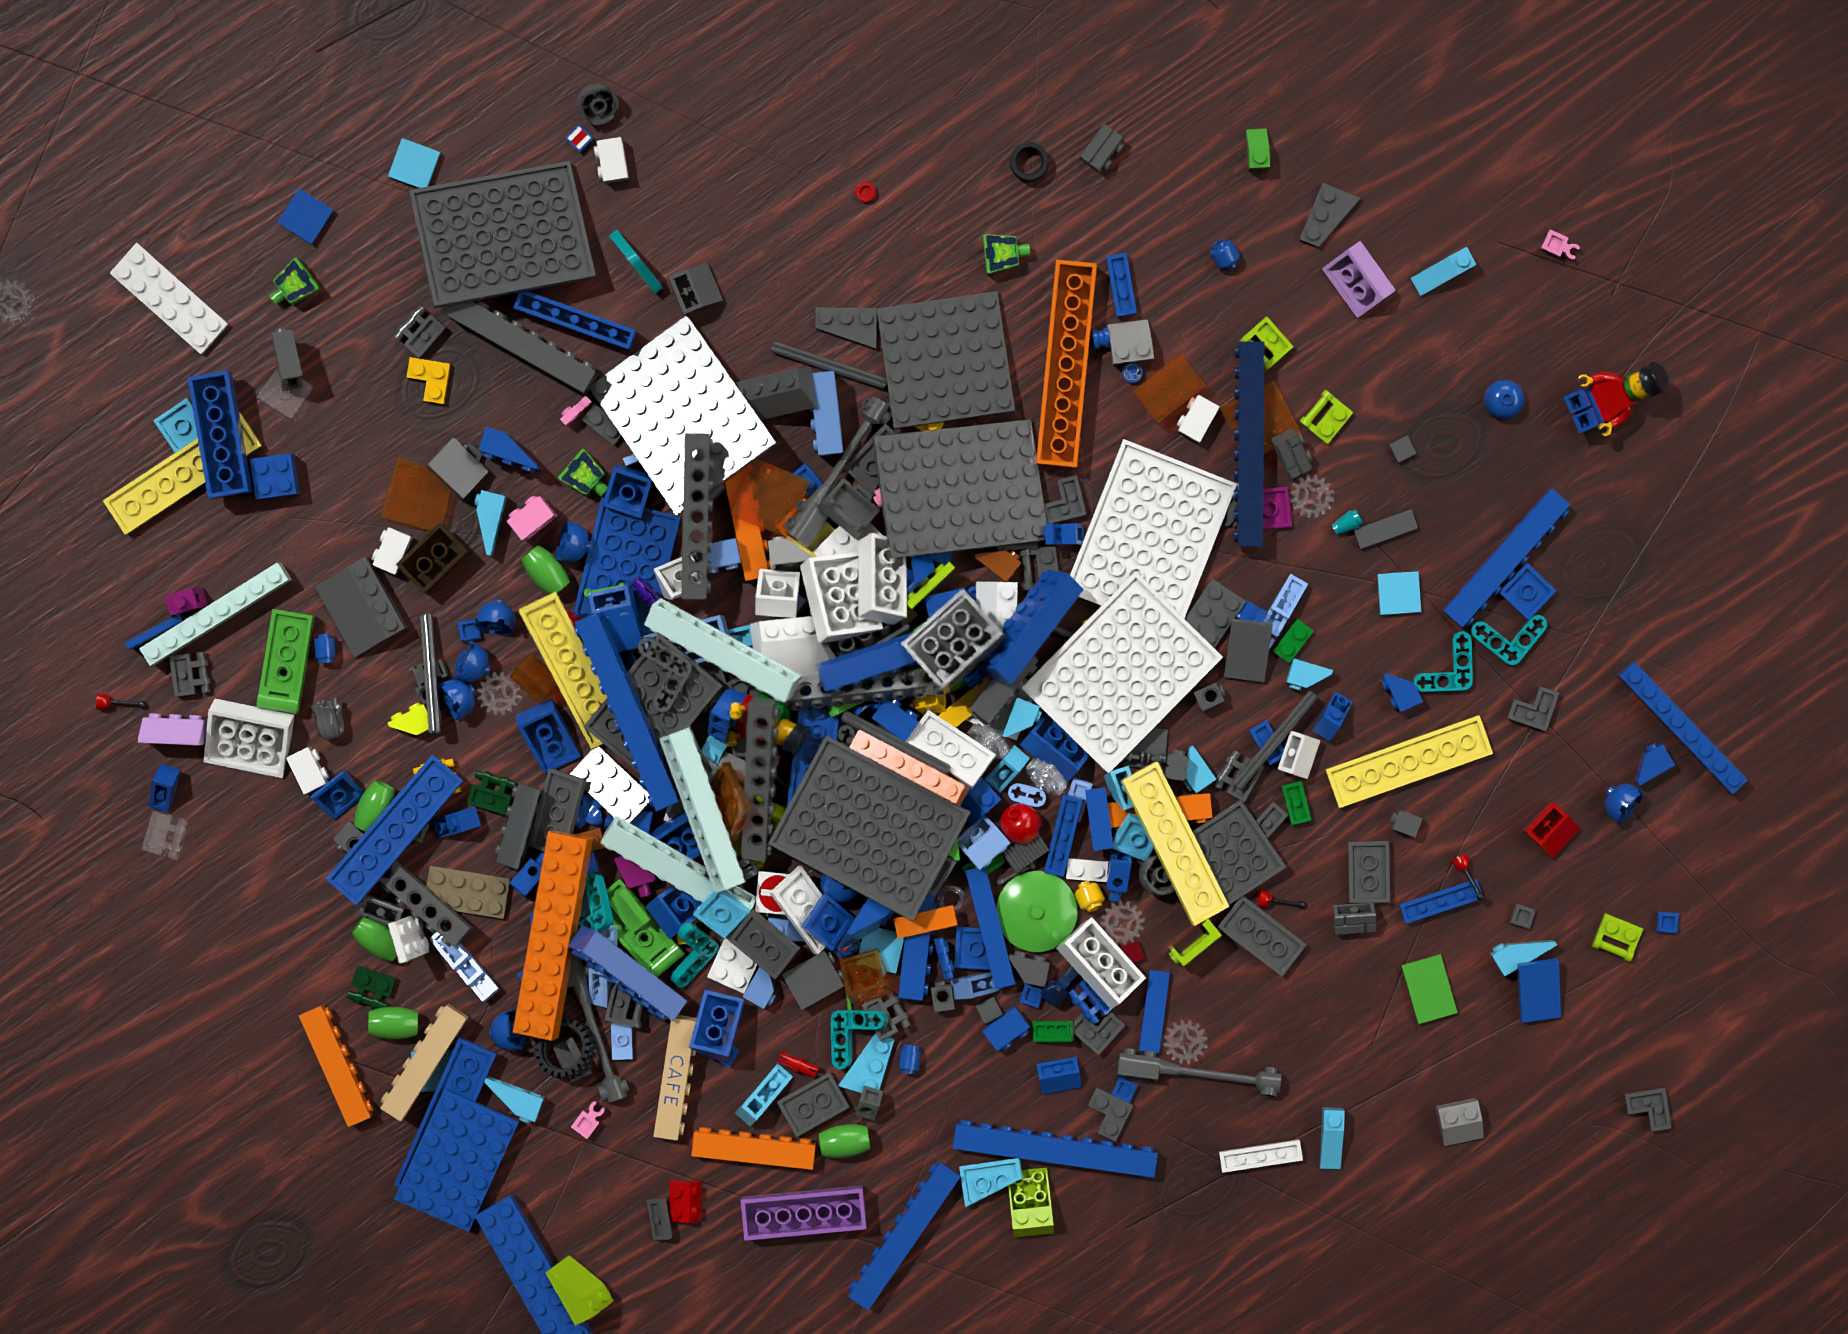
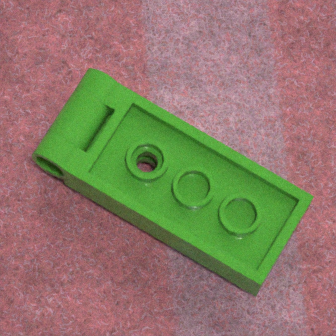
(285, 649)
(654, 954)

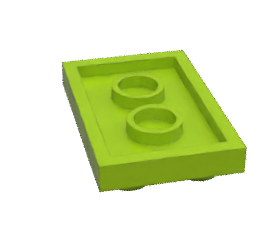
(928, 585)

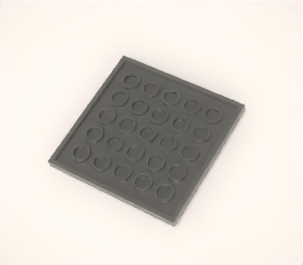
(945, 360)

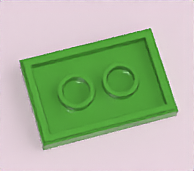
(1429, 989)

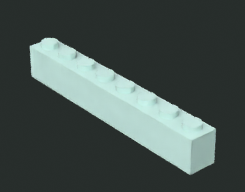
(215, 614)
(722, 650)
(702, 810)
(665, 862)

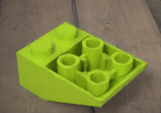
(1031, 1204)

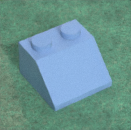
(982, 842)

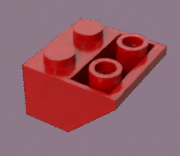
(1551, 829)

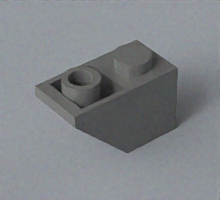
(1031, 970)

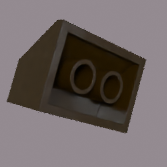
(433, 558)

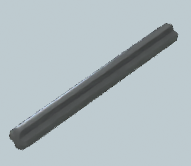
(829, 365)
(430, 673)
(1275, 740)
(896, 742)

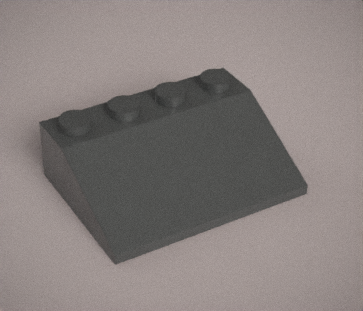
(361, 606)
(954, 640)

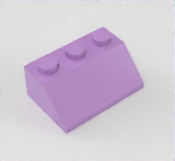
(1358, 279)
(173, 730)

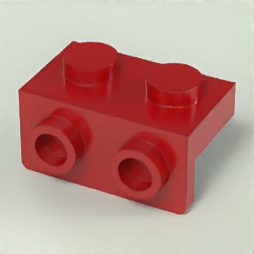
(685, 1201)

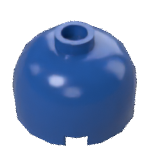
(1504, 399)
(573, 542)
(496, 617)
(472, 663)
(458, 697)
(1621, 801)
(836, 890)
(502, 1032)

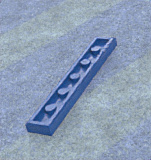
(990, 927)

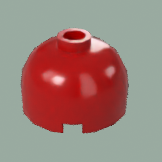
(1020, 823)

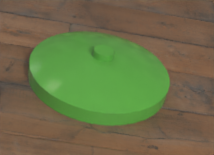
(1036, 911)

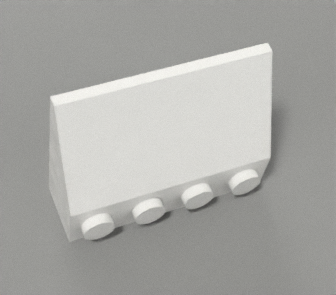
(834, 597)
(790, 643)
(248, 738)

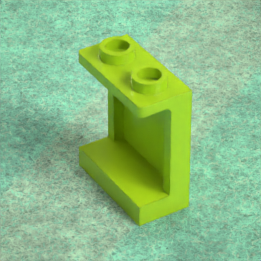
(1196, 947)

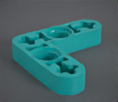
(636, 262)
(1514, 645)
(1452, 677)
(596, 887)
(686, 971)
(849, 1024)

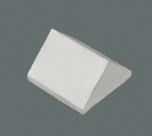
(670, 578)

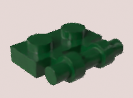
(488, 798)
(372, 981)

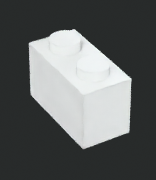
(612, 160)
(1197, 419)
(392, 550)
(1299, 754)
(308, 770)

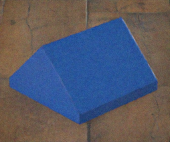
(338, 794)

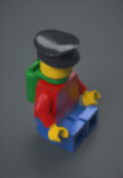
(1613, 396)
(732, 712)

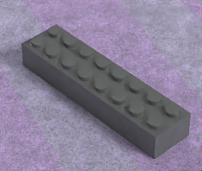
(523, 344)

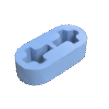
(1028, 790)

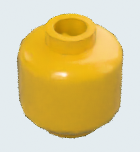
(1089, 896)

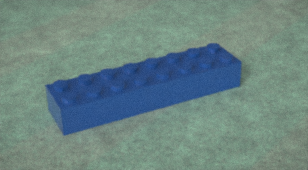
(526, 1265)

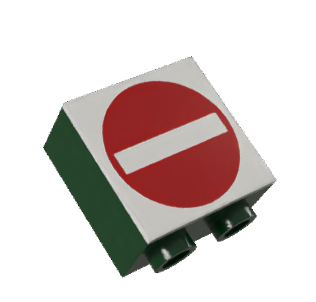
(764, 901)

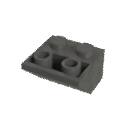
(695, 288)

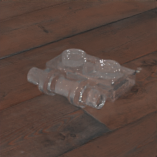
(158, 831)

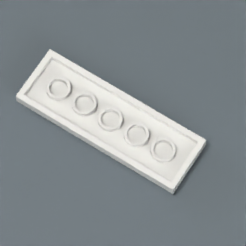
(169, 298)

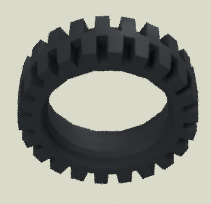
(583, 1061)

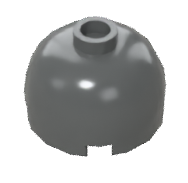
(597, 103)
(1154, 877)

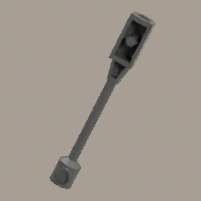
(811, 518)
(1148, 1068)
(613, 1086)

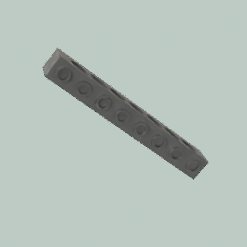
(689, 588)
(859, 695)
(768, 710)
(459, 928)

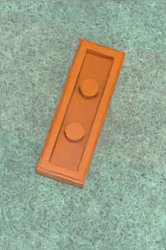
(926, 921)

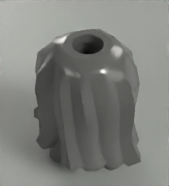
(328, 718)

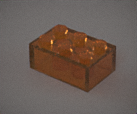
(1168, 388)

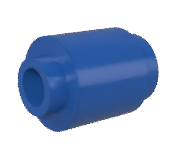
(325, 648)
(910, 1059)

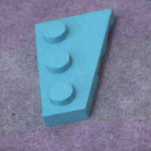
(869, 1066)
(988, 1177)

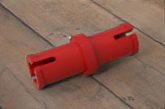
(798, 1065)

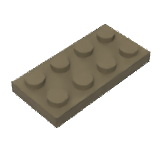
(470, 891)

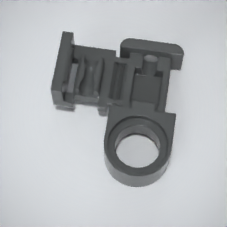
(418, 672)

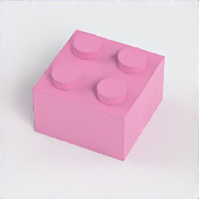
(531, 518)

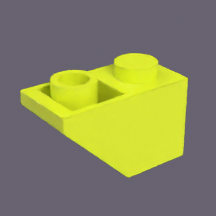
(413, 721)

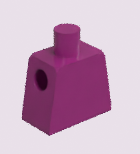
(186, 601)
(635, 875)

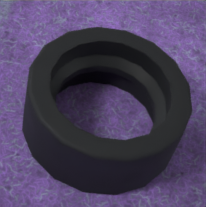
(1044, 161)

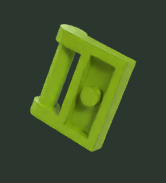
(1272, 339)
(1332, 420)
(1620, 931)

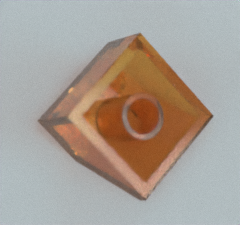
(865, 977)

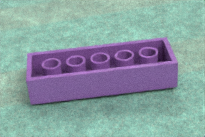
(803, 1212)

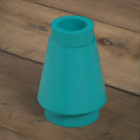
(1347, 522)

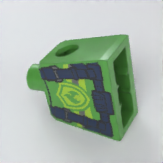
(1003, 252)
(294, 284)
(584, 474)

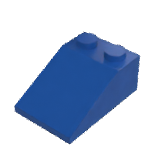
(547, 735)
(866, 922)

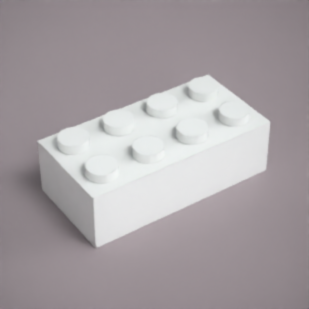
(881, 582)
(1101, 963)

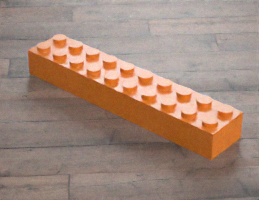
(1066, 363)
(552, 930)

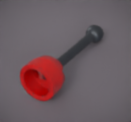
(104, 701)
(1462, 863)
(1265, 899)

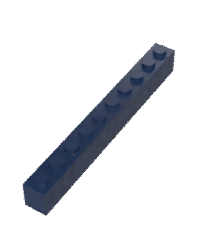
(1249, 444)

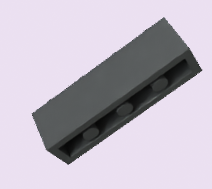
(998, 694)

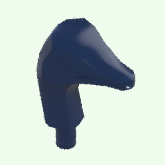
(1055, 991)

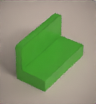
(629, 910)

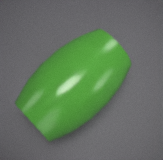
(545, 570)
(372, 804)
(375, 938)
(393, 1023)
(844, 1141)

